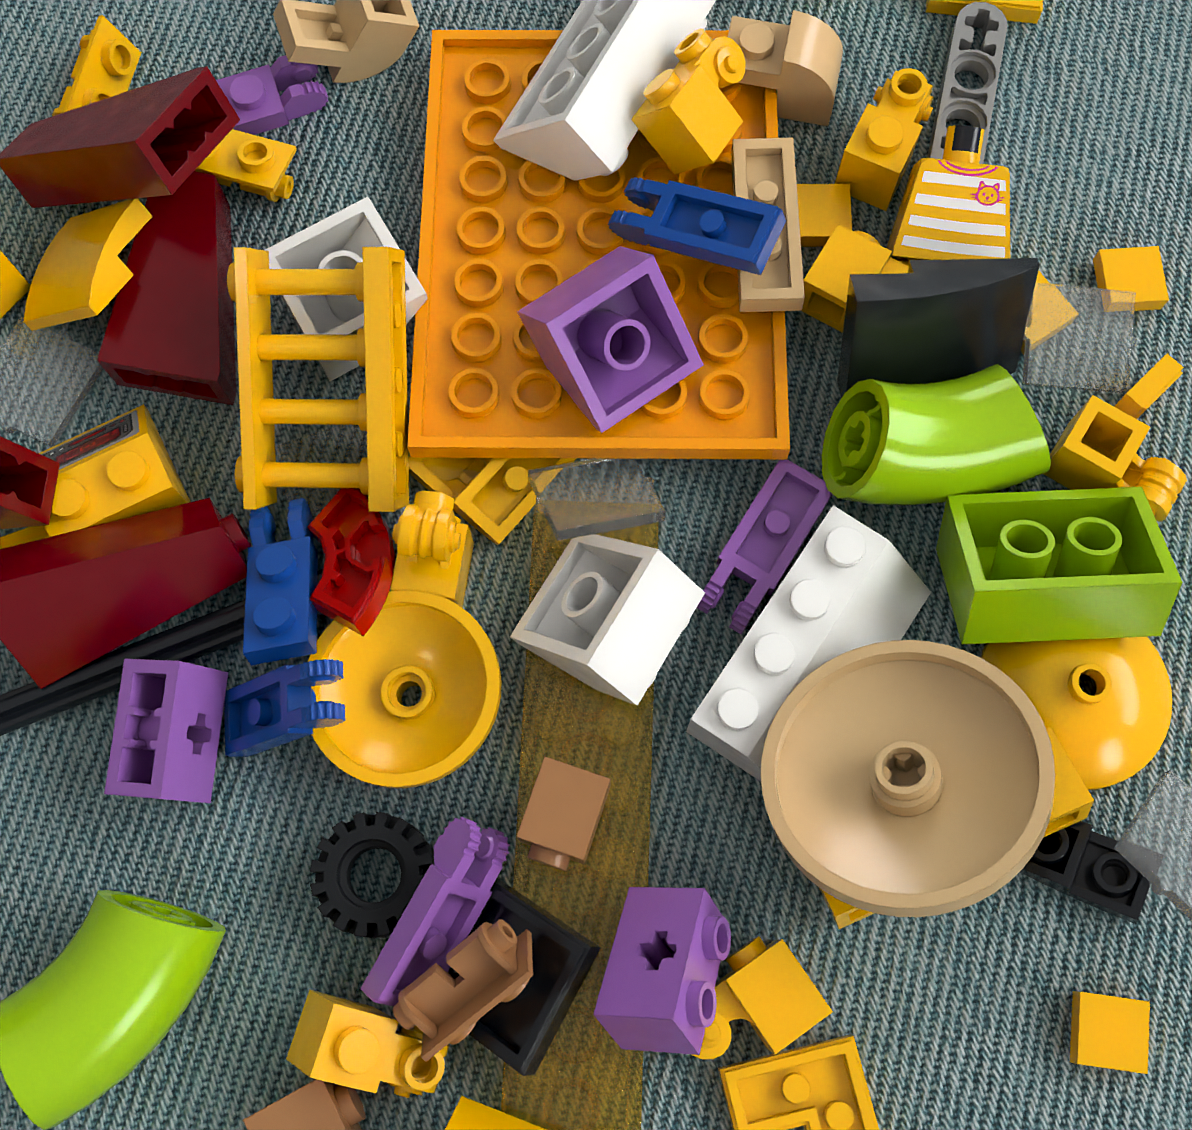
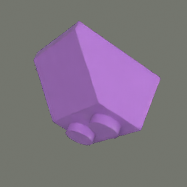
(612, 336)

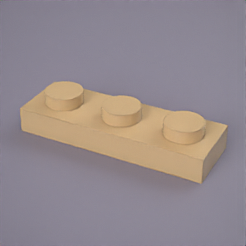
(767, 174)

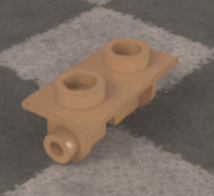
(491, 969)

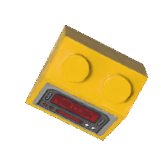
(112, 474)

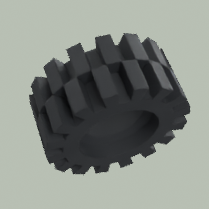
(336, 862)

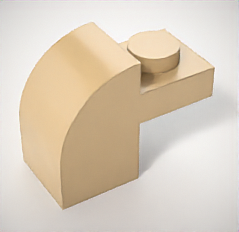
(348, 37)
(794, 59)

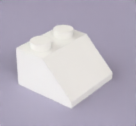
(338, 245)
(609, 614)

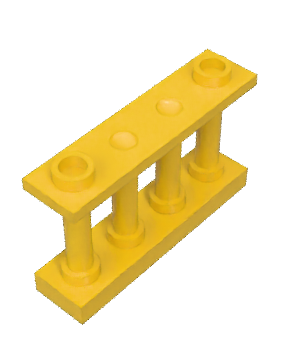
(377, 347)

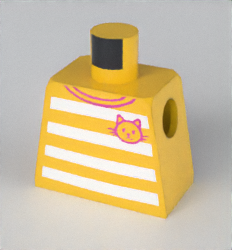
(954, 205)

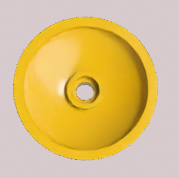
(411, 643)
(1103, 733)

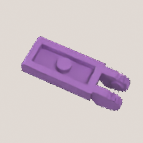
(257, 96)
(767, 538)
(440, 908)

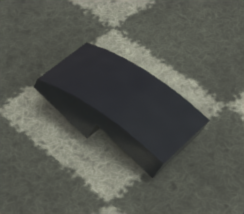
(1089, 871)

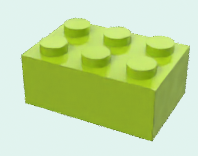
(1056, 565)

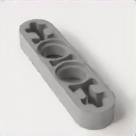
(964, 103)

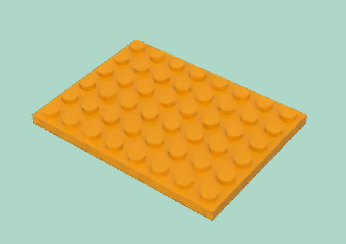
(512, 231)

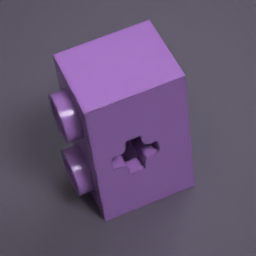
(166, 731)
(663, 970)

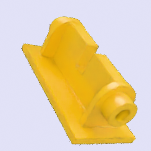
(102, 67)
(253, 163)

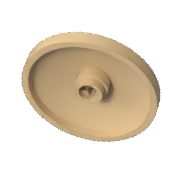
(908, 778)

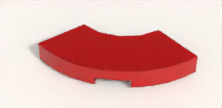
(356, 561)

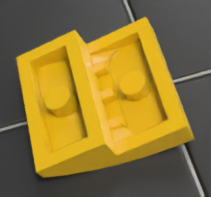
(82, 265)
(486, 491)

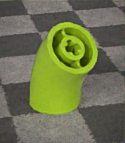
(932, 440)
(102, 1003)

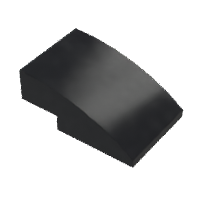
(936, 320)

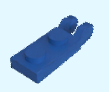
(701, 224)
(279, 585)
(280, 707)

